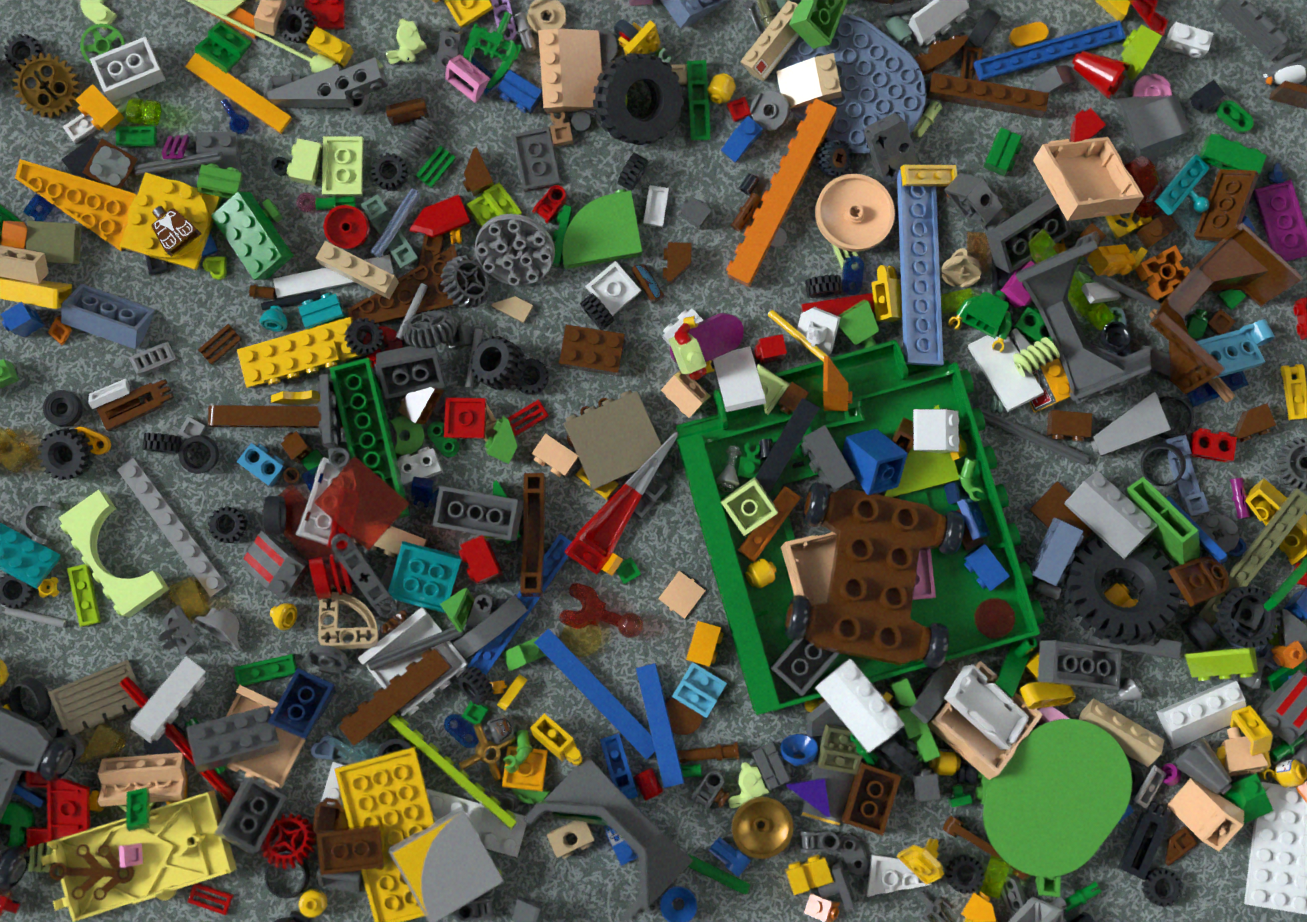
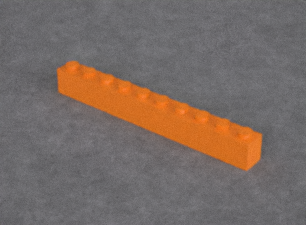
(782, 192)

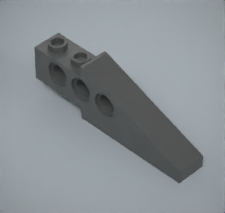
(314, 89)

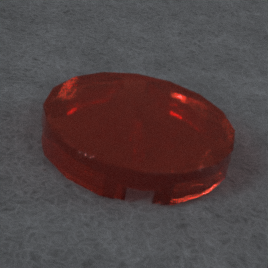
(994, 618)

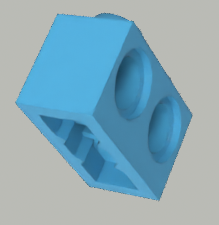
(260, 467)

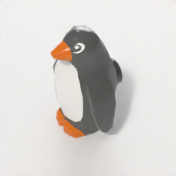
(1289, 68)

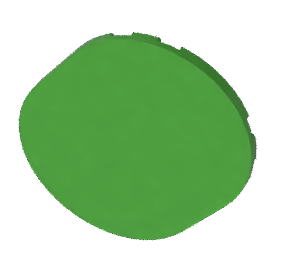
(1057, 797)

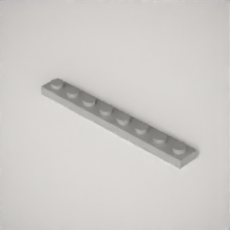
(172, 527)

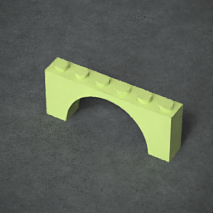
(83, 526)

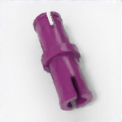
(1239, 498)

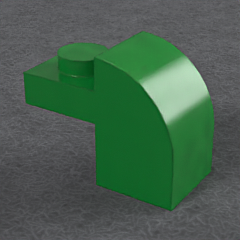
(20, 817)

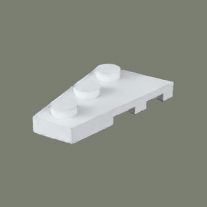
(890, 875)

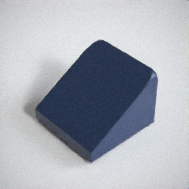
(955, 492)

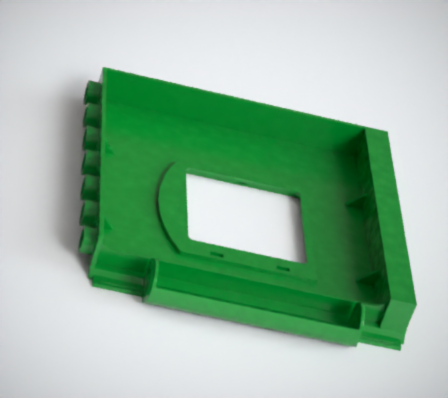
(887, 394)

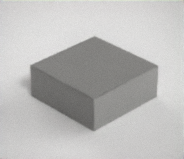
(191, 428)

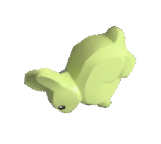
(409, 43)
(750, 785)

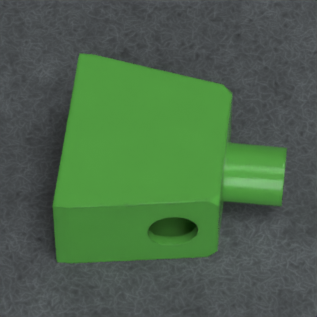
(859, 324)

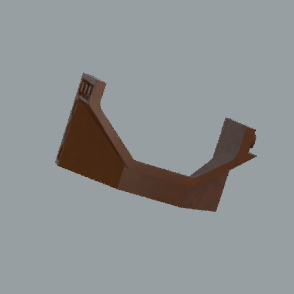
(1235, 263)

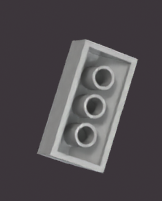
(1110, 514)

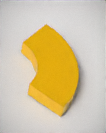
(296, 398)

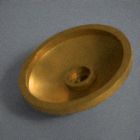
(770, 838)

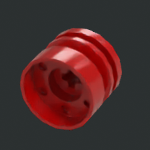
(328, 577)

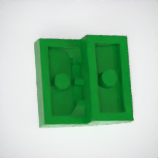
(223, 47)

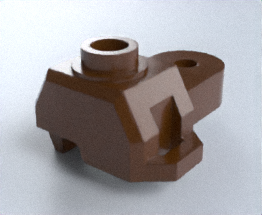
(329, 817)

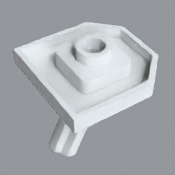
(819, 328)

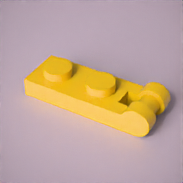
(1295, 391)

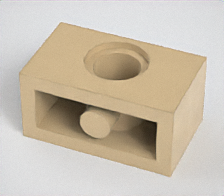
(558, 838)

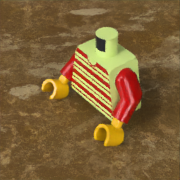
(688, 351)

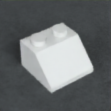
(936, 430)

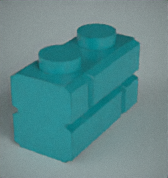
(321, 311)

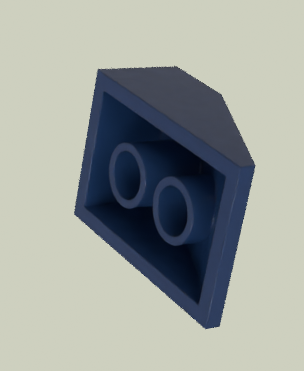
(302, 704)

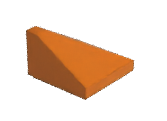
(59, 331)

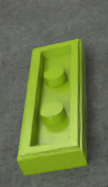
(84, 595)

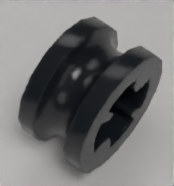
(274, 164)

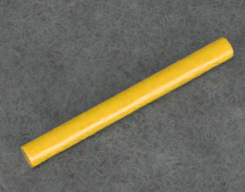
(796, 334)

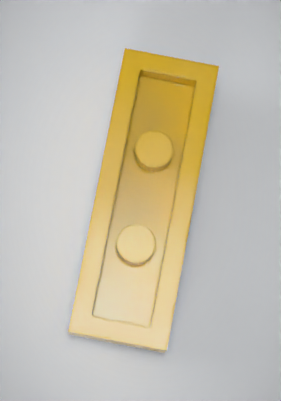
(928, 175)

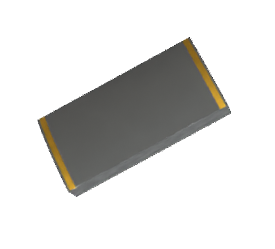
(838, 789)

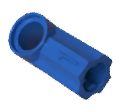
(732, 858)

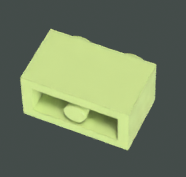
(305, 161)

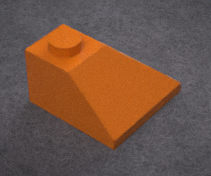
(835, 388)

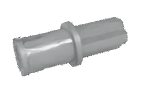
(524, 31)

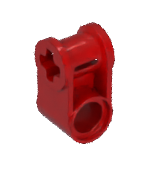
(549, 204)

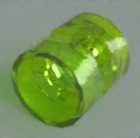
(140, 111)

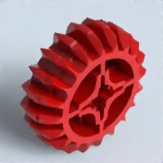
(304, 830)

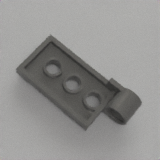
(330, 423)

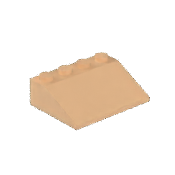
(569, 68)

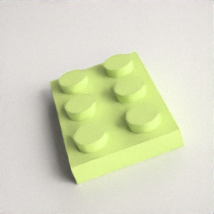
(342, 166)

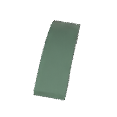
(380, 218)

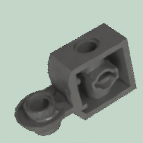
(977, 201)

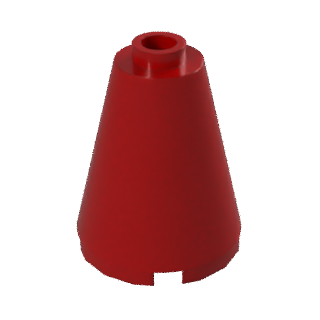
(1101, 71)

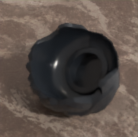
(1115, 337)

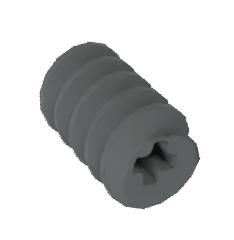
(417, 138)

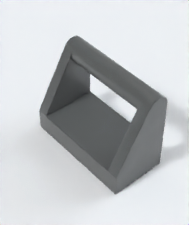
(345, 881)

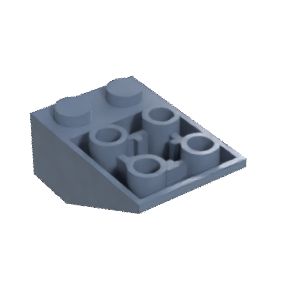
(689, 11)

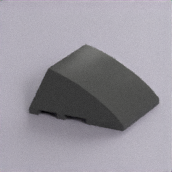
(1153, 123)

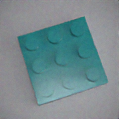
(423, 576)

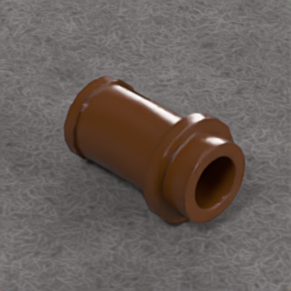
(261, 292)

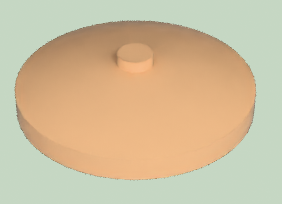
(854, 212)

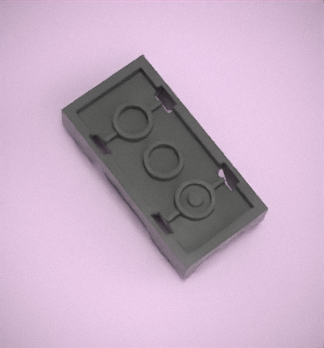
(1159, 648)

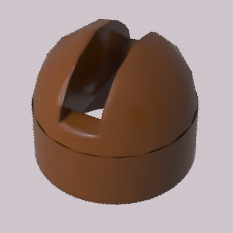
(294, 472)

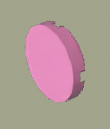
(1151, 86)

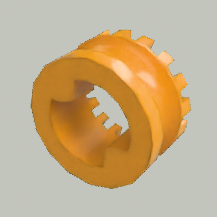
(456, 236)

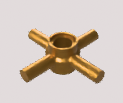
(481, 749)

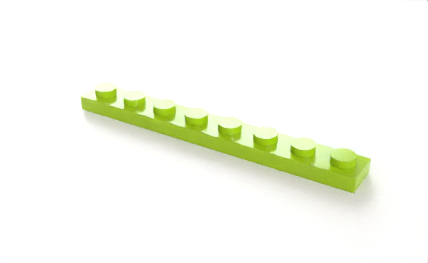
(459, 777)

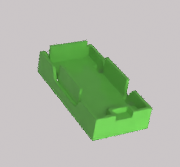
(912, 724)

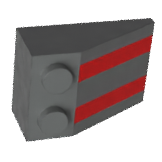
(275, 565)
(1287, 709)

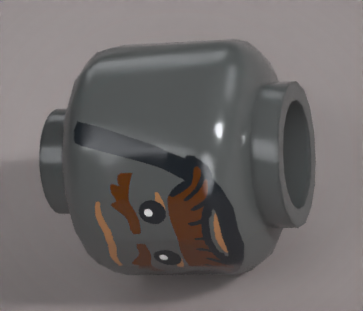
(500, 729)

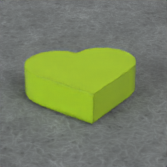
(216, 267)

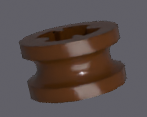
(721, 797)

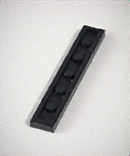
(786, 444)

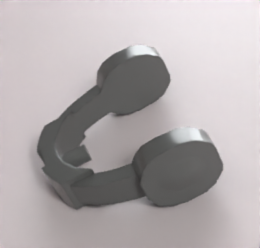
(25, 519)

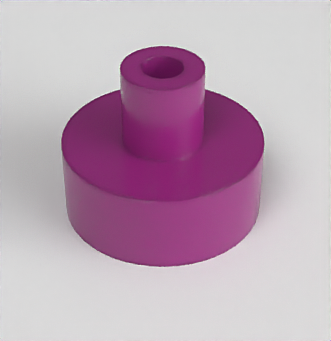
(1172, 776)

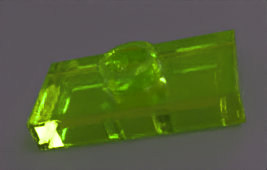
(995, 877)

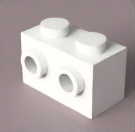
(1188, 40)
(421, 465)

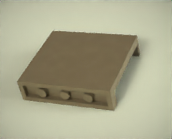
(613, 438)

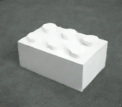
(127, 69)

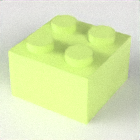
(749, 506)

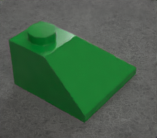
(1249, 796)

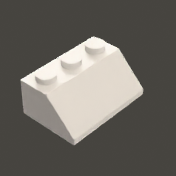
(936, 19)

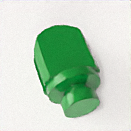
(1197, 324)

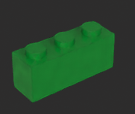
(1231, 154)

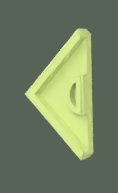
(772, 387)

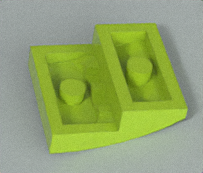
(492, 203)

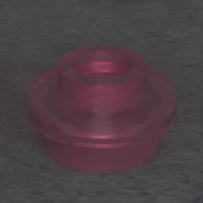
(306, 196)

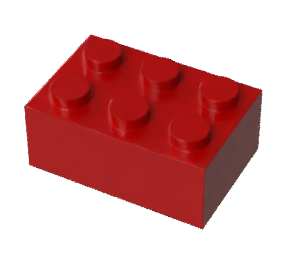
(481, 560)

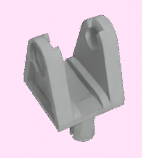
(1039, 911)

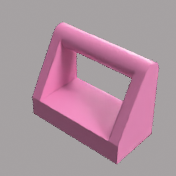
(468, 73)

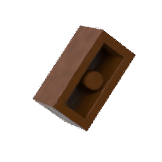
(1069, 425)

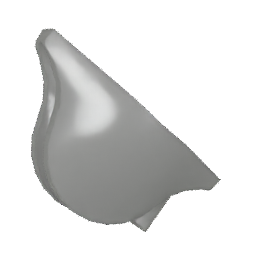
(221, 625)

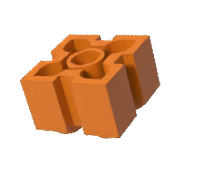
(1153, 270)

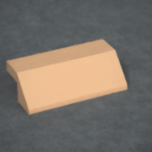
(159, 773)

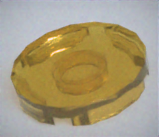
(589, 637)

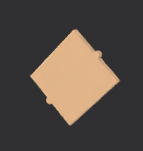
(681, 594)

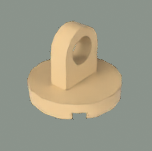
(961, 269)

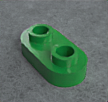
(1235, 115)
(441, 442)

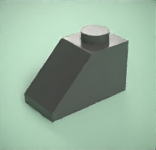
(1291, 629)
(525, 910)

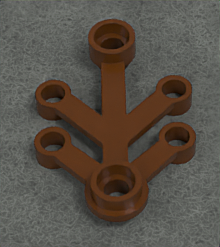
(95, 873)

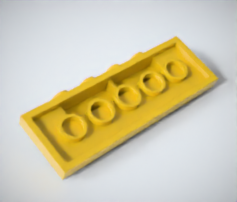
(295, 354)

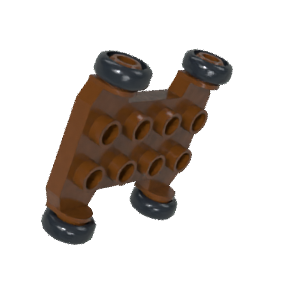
(874, 577)

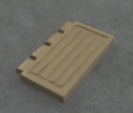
(92, 697)

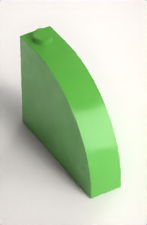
(603, 232)
(1174, 532)

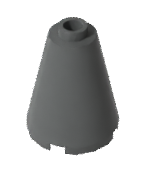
(1204, 767)

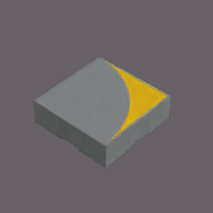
(446, 865)

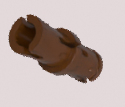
(746, 212)

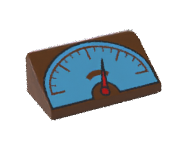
(647, 283)

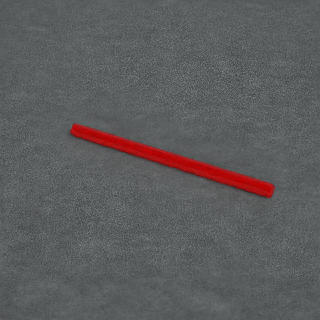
(179, 741)

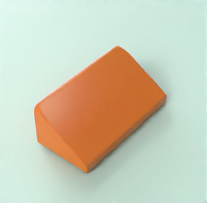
(14, 234)

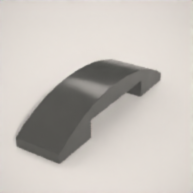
(490, 627)

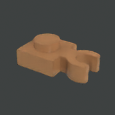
(560, 131)

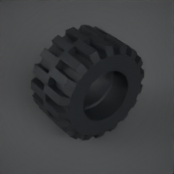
(509, 368)

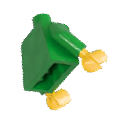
(987, 314)

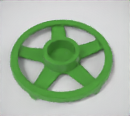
(101, 44)

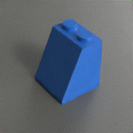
(874, 460)

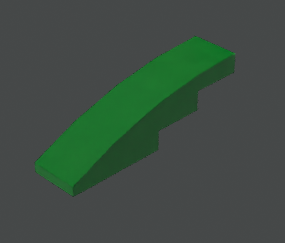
(698, 100)

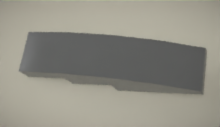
(933, 692)

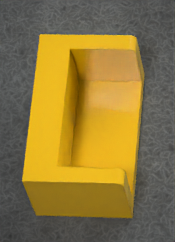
(1253, 728)

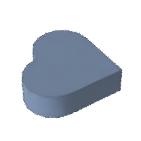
(323, 750)

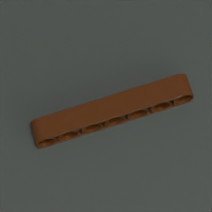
(264, 416)

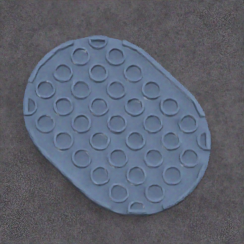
(873, 76)

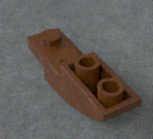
(940, 54)

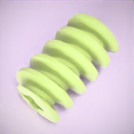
(1034, 355)

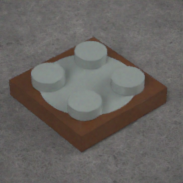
(110, 164)

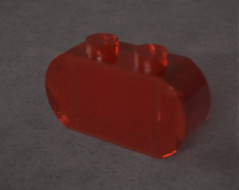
(1148, 182)

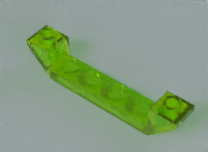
(1095, 313)

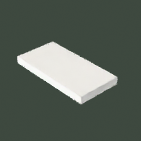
(1002, 374)
(739, 379)

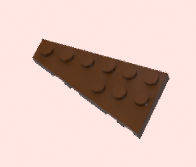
(385, 310)

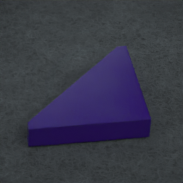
(814, 793)

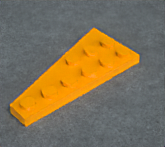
(88, 202)

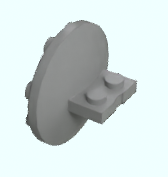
(514, 249)

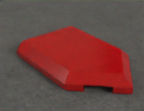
(441, 217)

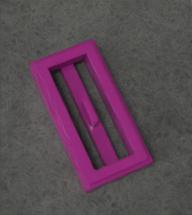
(171, 147)

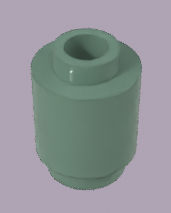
(899, 30)

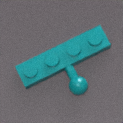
(1183, 186)

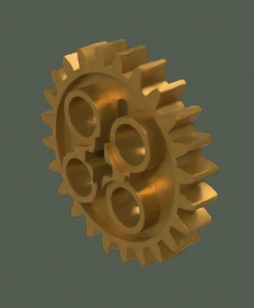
(33, 96)

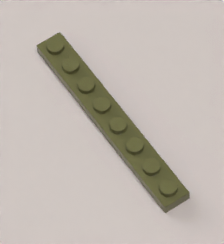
(1259, 550)

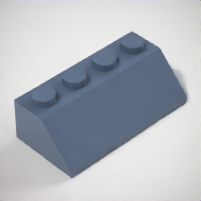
(107, 316)

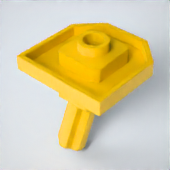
(923, 861)

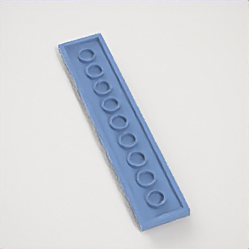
(920, 274)

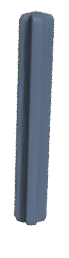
(395, 223)

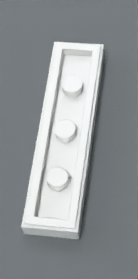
(82, 125)

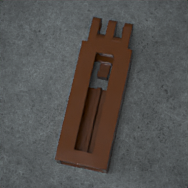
(129, 408)

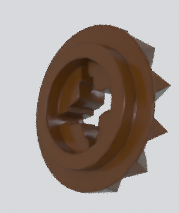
(393, 622)

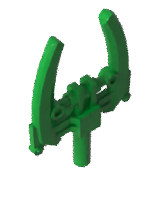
(495, 41)

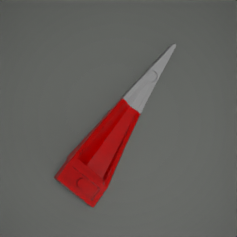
(601, 533)

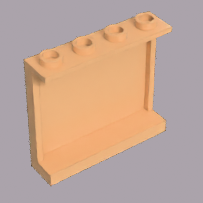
(274, 766)

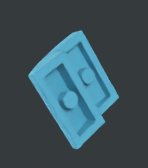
(699, 690)

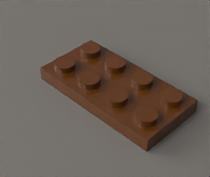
(1226, 203)

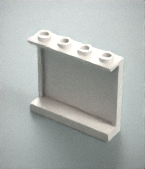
(415, 628)

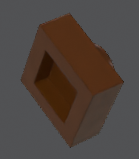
(1220, 322)

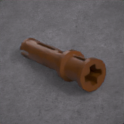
(717, 752)

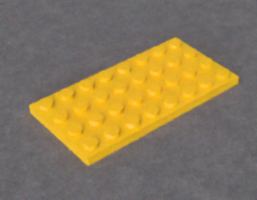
(392, 794)

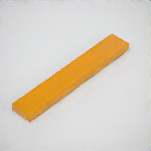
(239, 93)

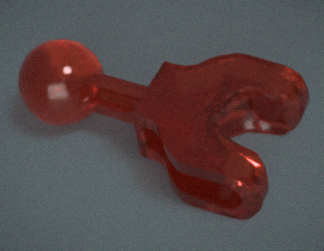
(593, 611)

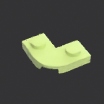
(97, 12)

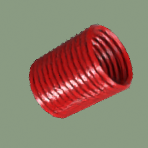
(648, 784)

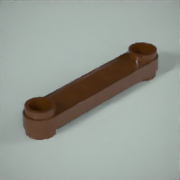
(954, 828)

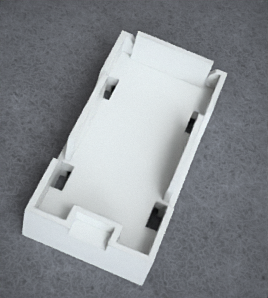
(319, 523)
(987, 707)

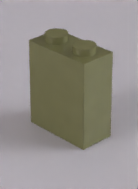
(57, 240)

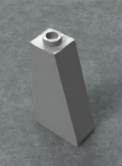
(1135, 425)

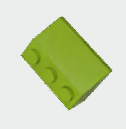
(1222, 663)

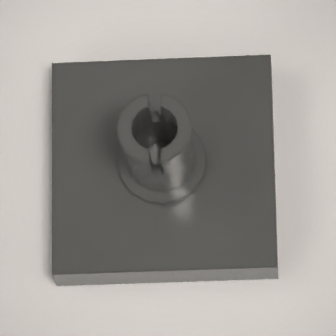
(840, 886)

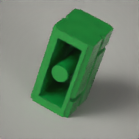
(1002, 152)

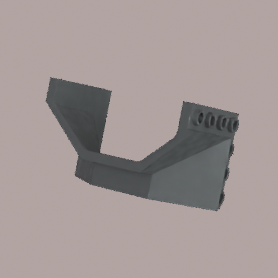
(1087, 366)
(592, 792)

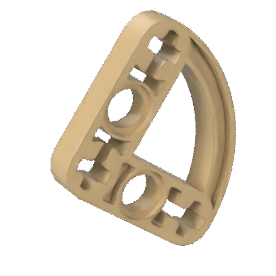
(333, 630)

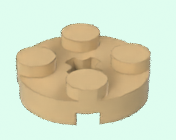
(552, 7)

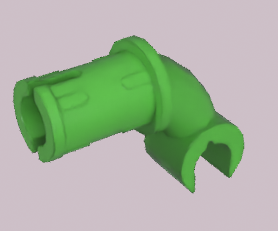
(966, 479)
(523, 751)

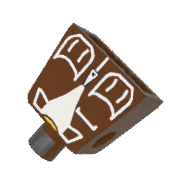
(173, 230)

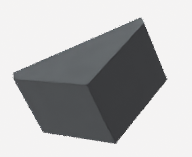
(1054, 79)

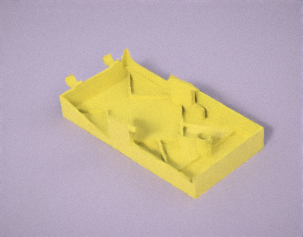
(175, 853)

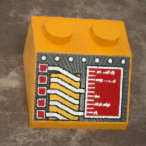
(1053, 383)

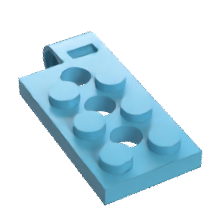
(1250, 336)

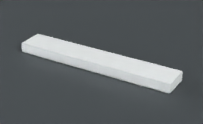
(321, 279)

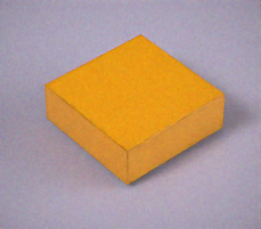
(612, 564)

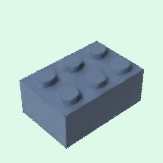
(1056, 551)

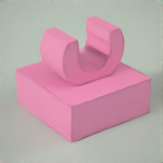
(130, 855)

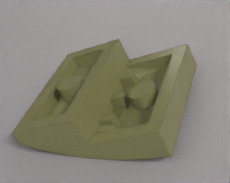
(838, 750)

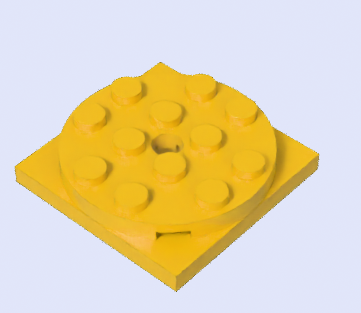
(170, 194)

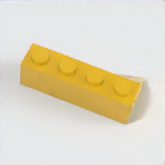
(1265, 502)

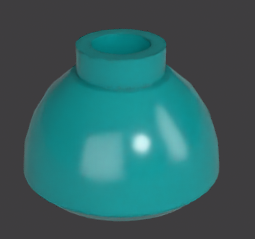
(274, 319)

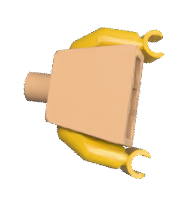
(1236, 756)

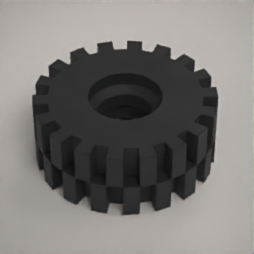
(53, 458)

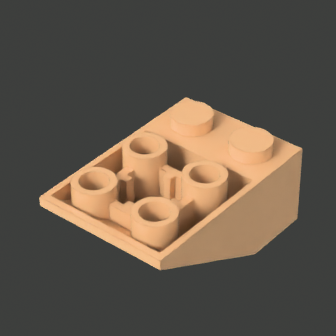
(1207, 814)

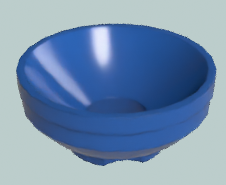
(799, 745)
(684, 914)

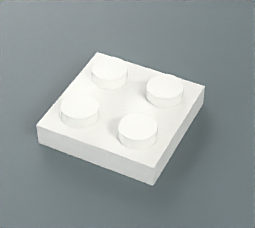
(613, 288)

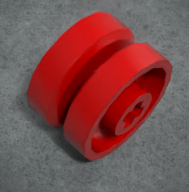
(358, 230)

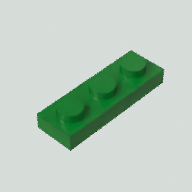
(564, 218)

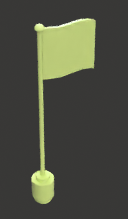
(224, 7)

